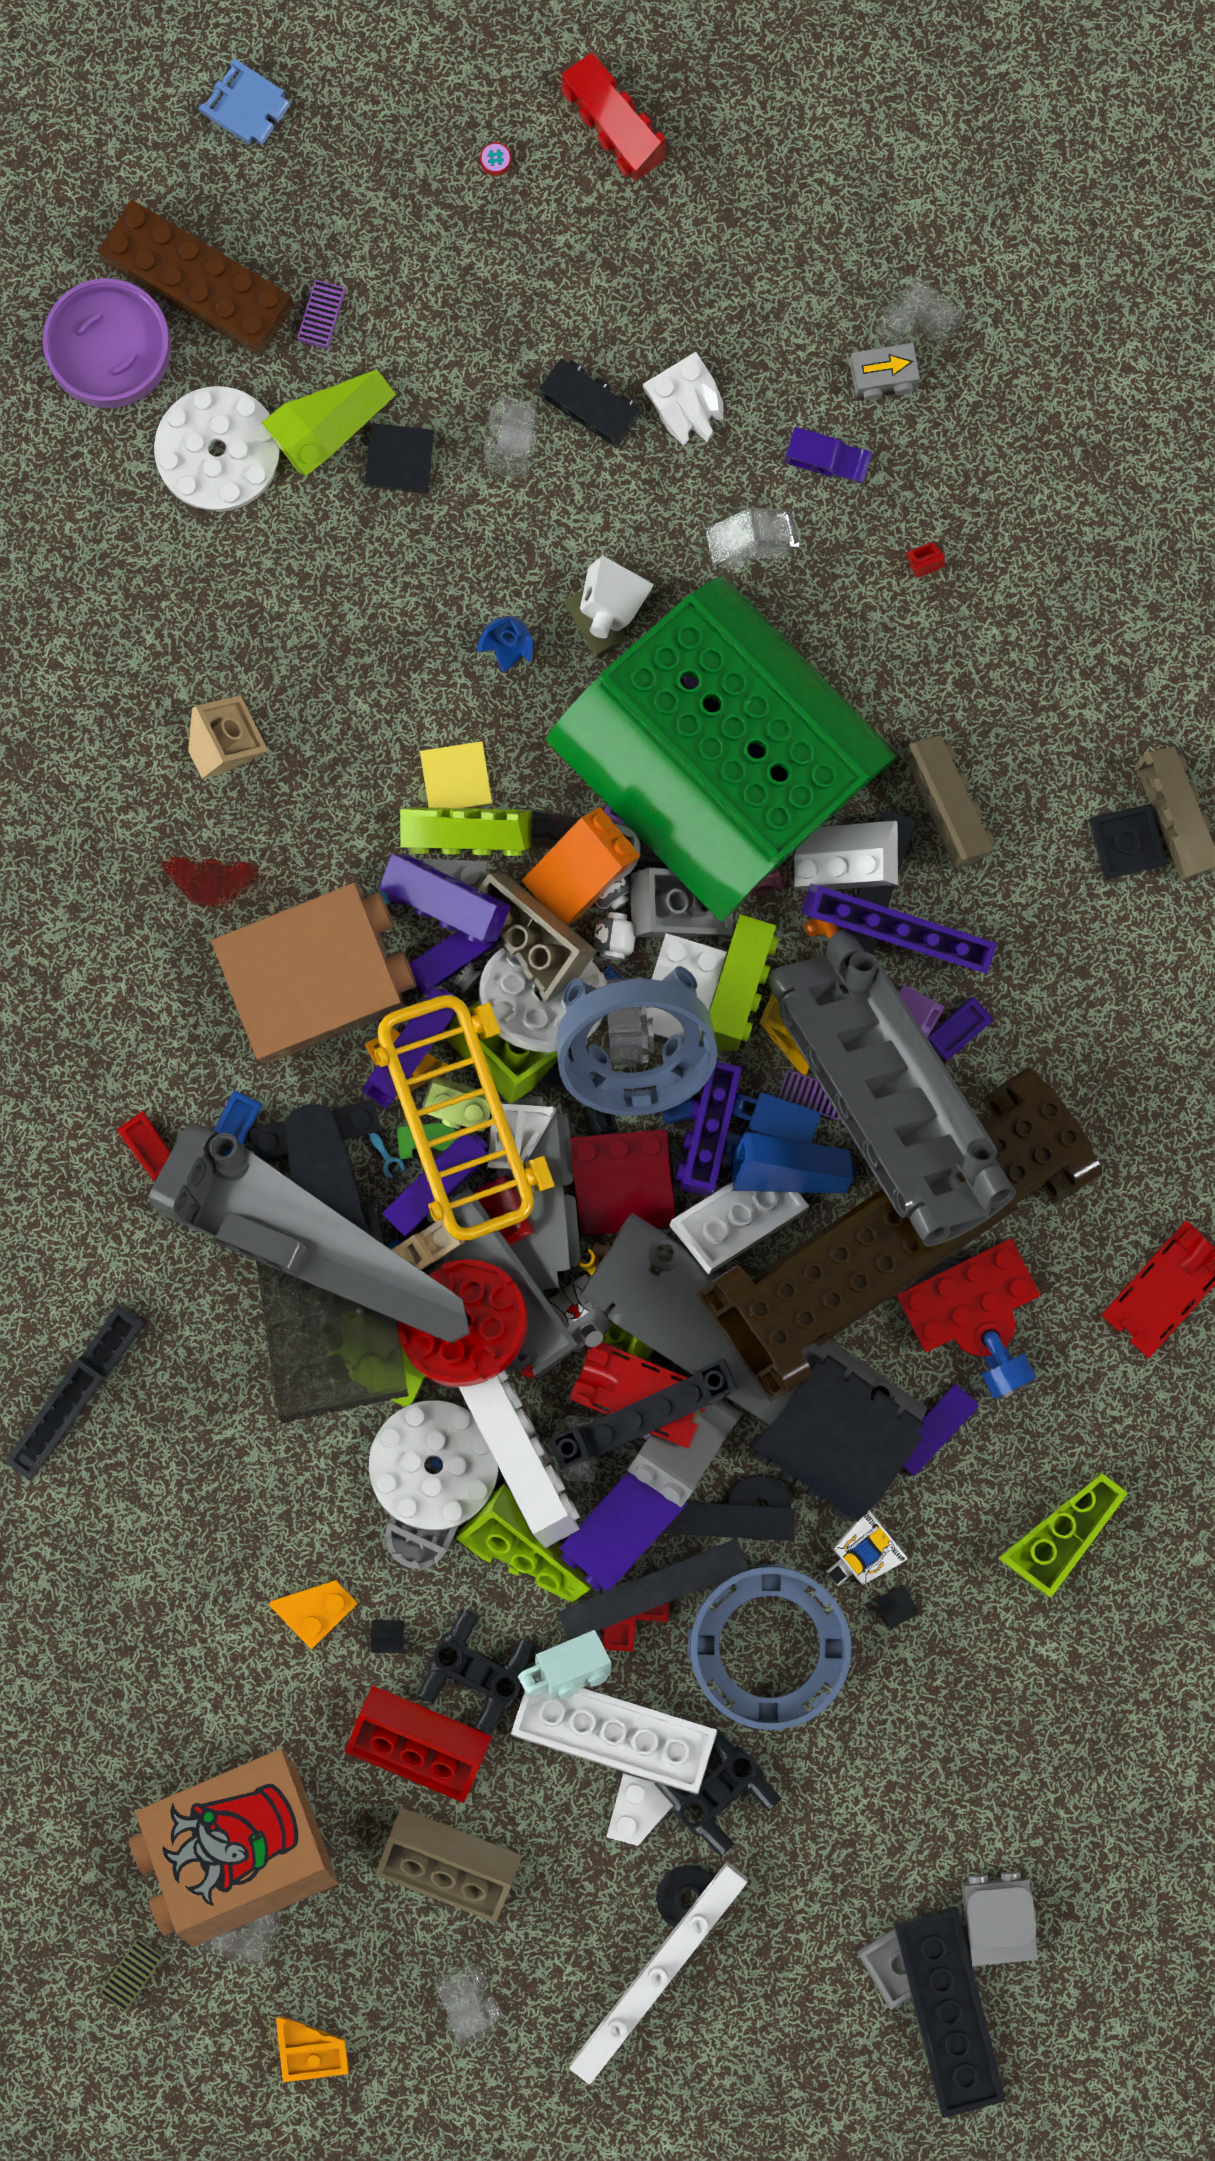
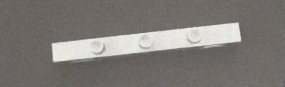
(658, 1972)

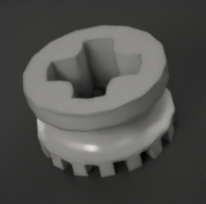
(468, 978)

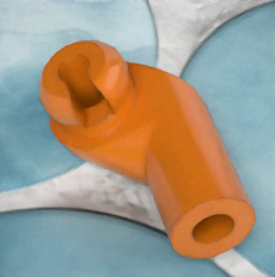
(820, 927)

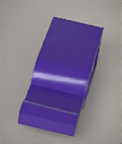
(827, 456)

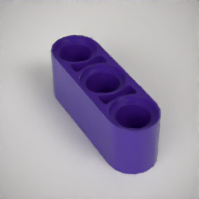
(445, 958)

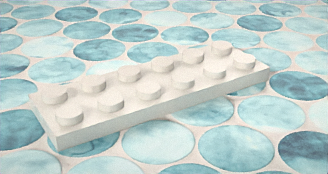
(619, 1736)

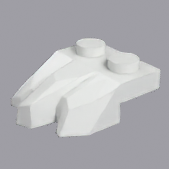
(686, 398)

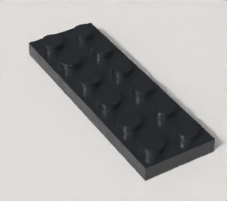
(949, 2012)

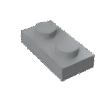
(467, 871)

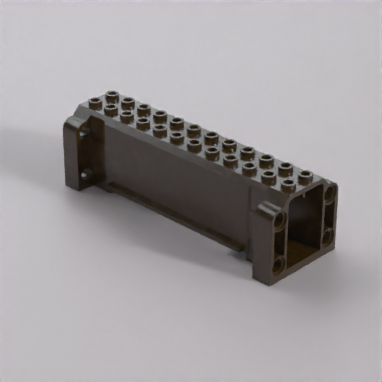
(878, 1253)

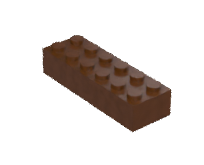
(196, 278)

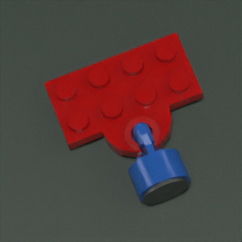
(975, 1309)

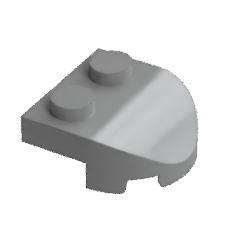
(415, 1546)

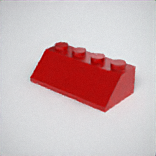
(418, 1744)

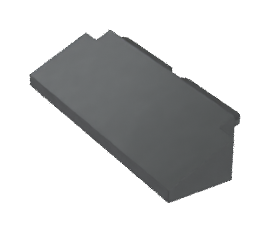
(554, 1215)
(546, 1336)

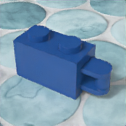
(777, 1117)

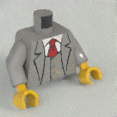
(580, 1316)

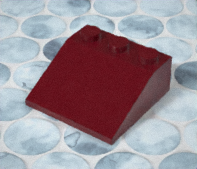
(622, 1177)

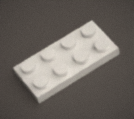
(734, 1222)

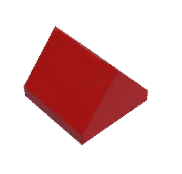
(925, 559)

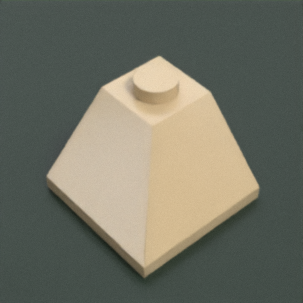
(223, 736)

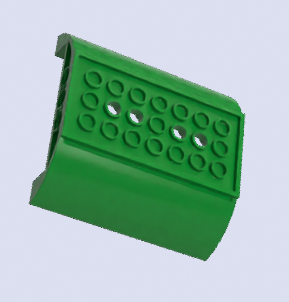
(687, 772)

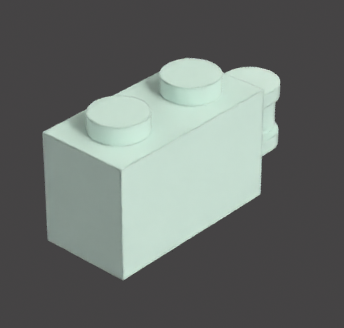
(568, 1668)

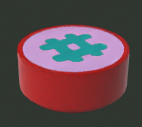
(495, 159)

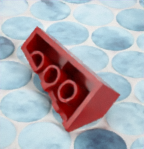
(613, 117)

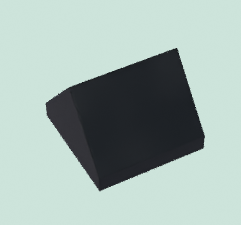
(599, 1122)
(897, 1606)
(387, 1636)

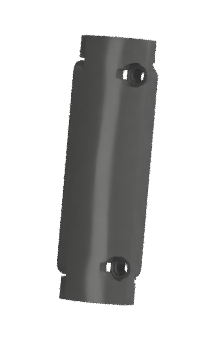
(891, 1090)
(673, 1320)

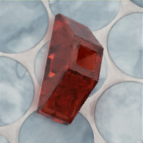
(210, 882)

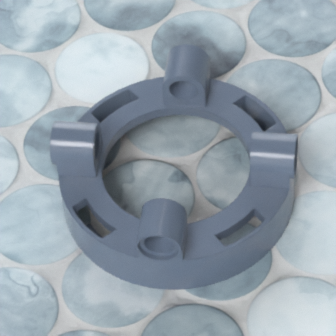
(685, 1060)
(833, 1659)

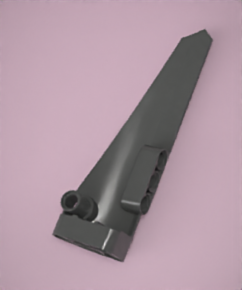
(287, 1228)

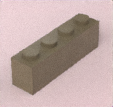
(1177, 811)
(538, 938)

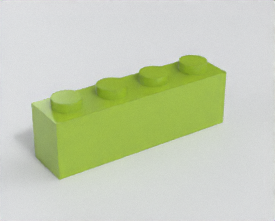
(466, 829)
(739, 981)
(1058, 1542)

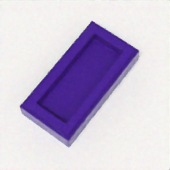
(959, 1029)

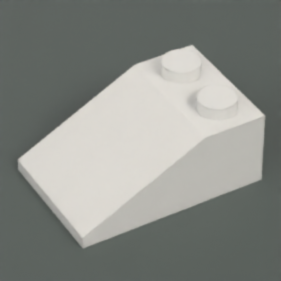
(703, 963)

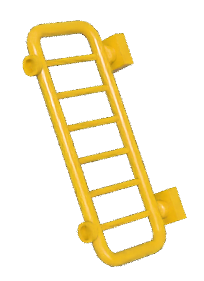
(485, 1024)

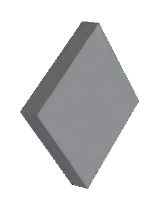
(886, 1968)

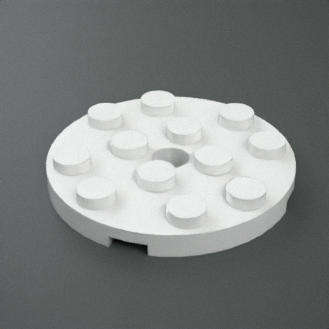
(184, 445)
(518, 1010)
(425, 1498)

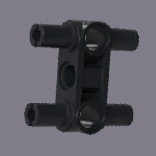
(476, 1670)
(718, 1792)

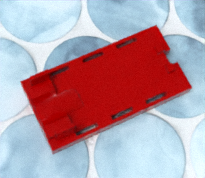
(1164, 1290)
(621, 1382)

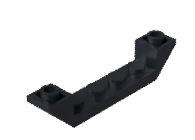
(644, 1416)

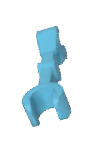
(378, 1143)

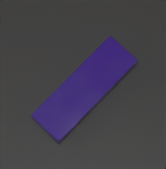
(940, 1425)

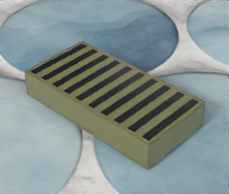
(132, 1974)

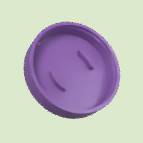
(107, 343)

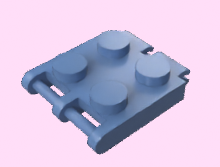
(246, 104)

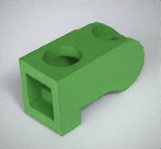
(432, 1131)

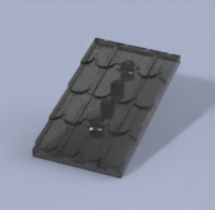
(328, 1348)

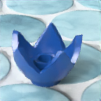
(508, 639)

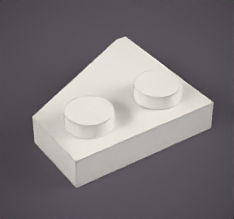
(527, 1128)

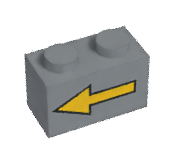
(884, 371)

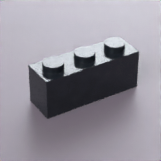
(589, 402)

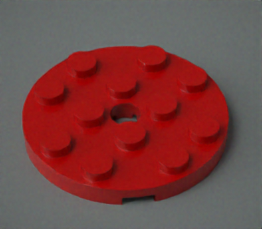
(496, 1330)

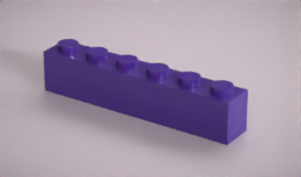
(898, 928)

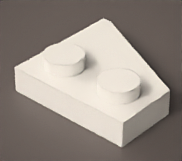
(636, 1809)

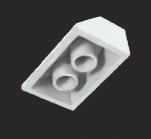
(849, 857)

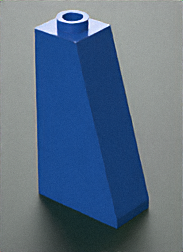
(790, 1166)

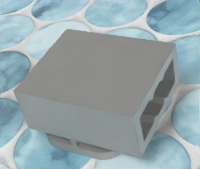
(999, 1919)

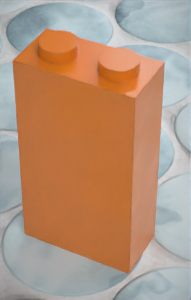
(581, 866)

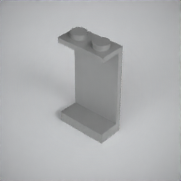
(676, 1469)

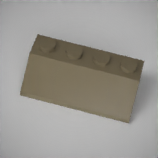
(948, 801)
(448, 1865)

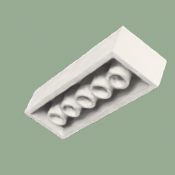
(522, 1459)

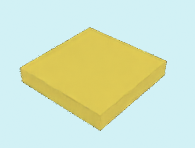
(456, 776)

